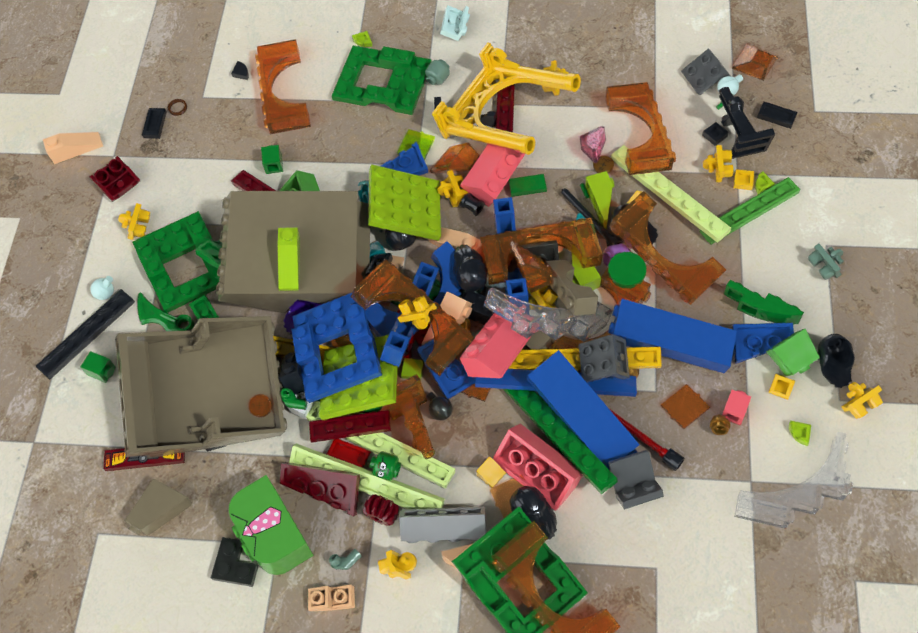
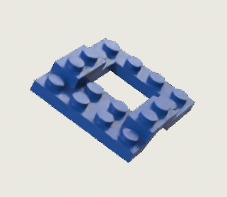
(327, 323)

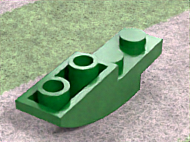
(768, 309)

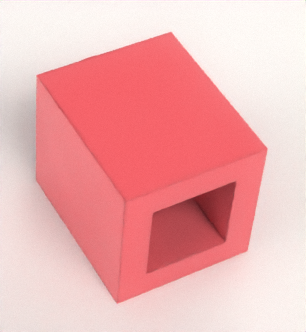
(736, 406)

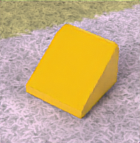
(781, 386)
(490, 472)

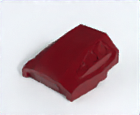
(115, 179)

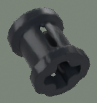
(472, 204)

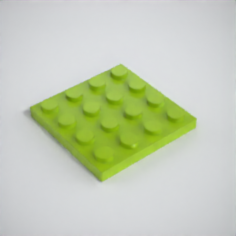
(404, 203)
(365, 396)

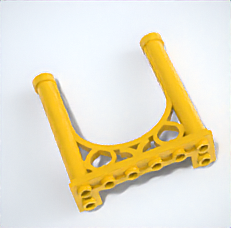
(452, 121)

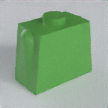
(794, 353)

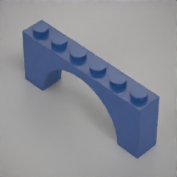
(505, 221)
(382, 320)

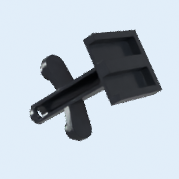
(748, 140)

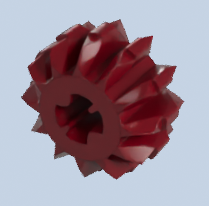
(381, 510)

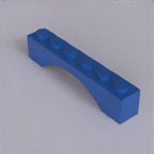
(402, 332)

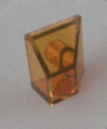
(755, 62)
(456, 159)
(531, 268)

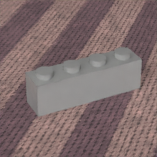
(442, 524)

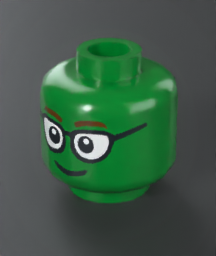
(385, 465)

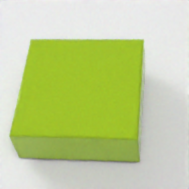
(412, 367)

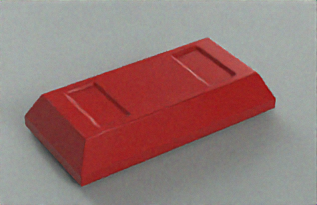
(348, 452)

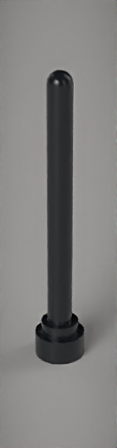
(610, 239)

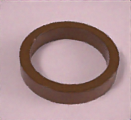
(180, 112)

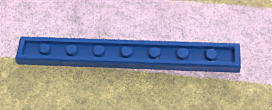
(517, 380)

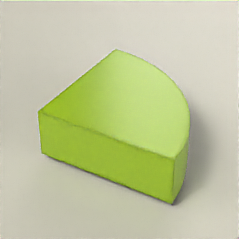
(362, 39)
(763, 183)
(800, 432)

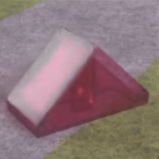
(593, 143)

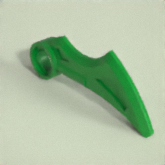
(150, 314)

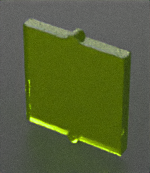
(423, 140)

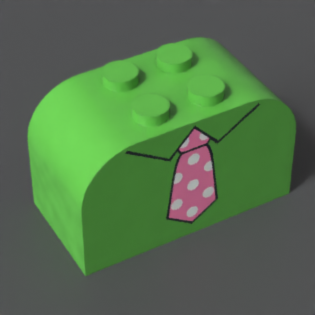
(267, 528)

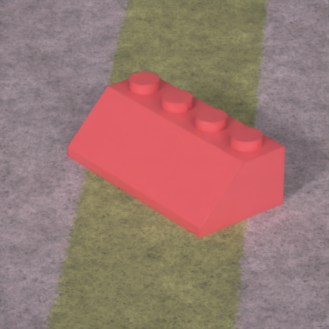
(491, 172)
(493, 349)
(538, 463)

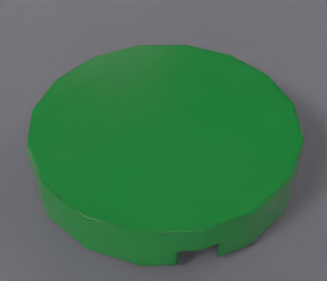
(627, 269)

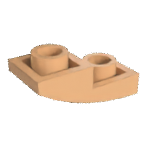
(330, 598)

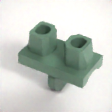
(831, 268)

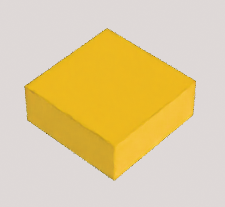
(743, 179)

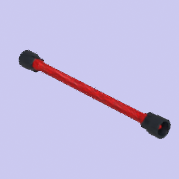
(669, 456)

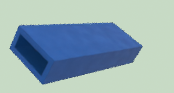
(677, 335)
(582, 409)

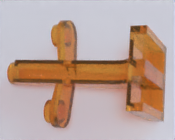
(408, 399)

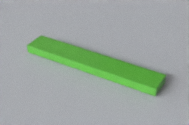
(758, 206)

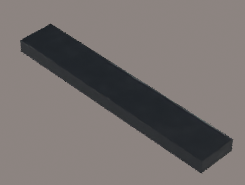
(85, 334)

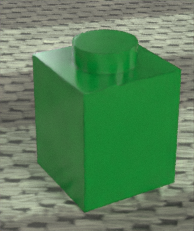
(272, 159)
(98, 367)

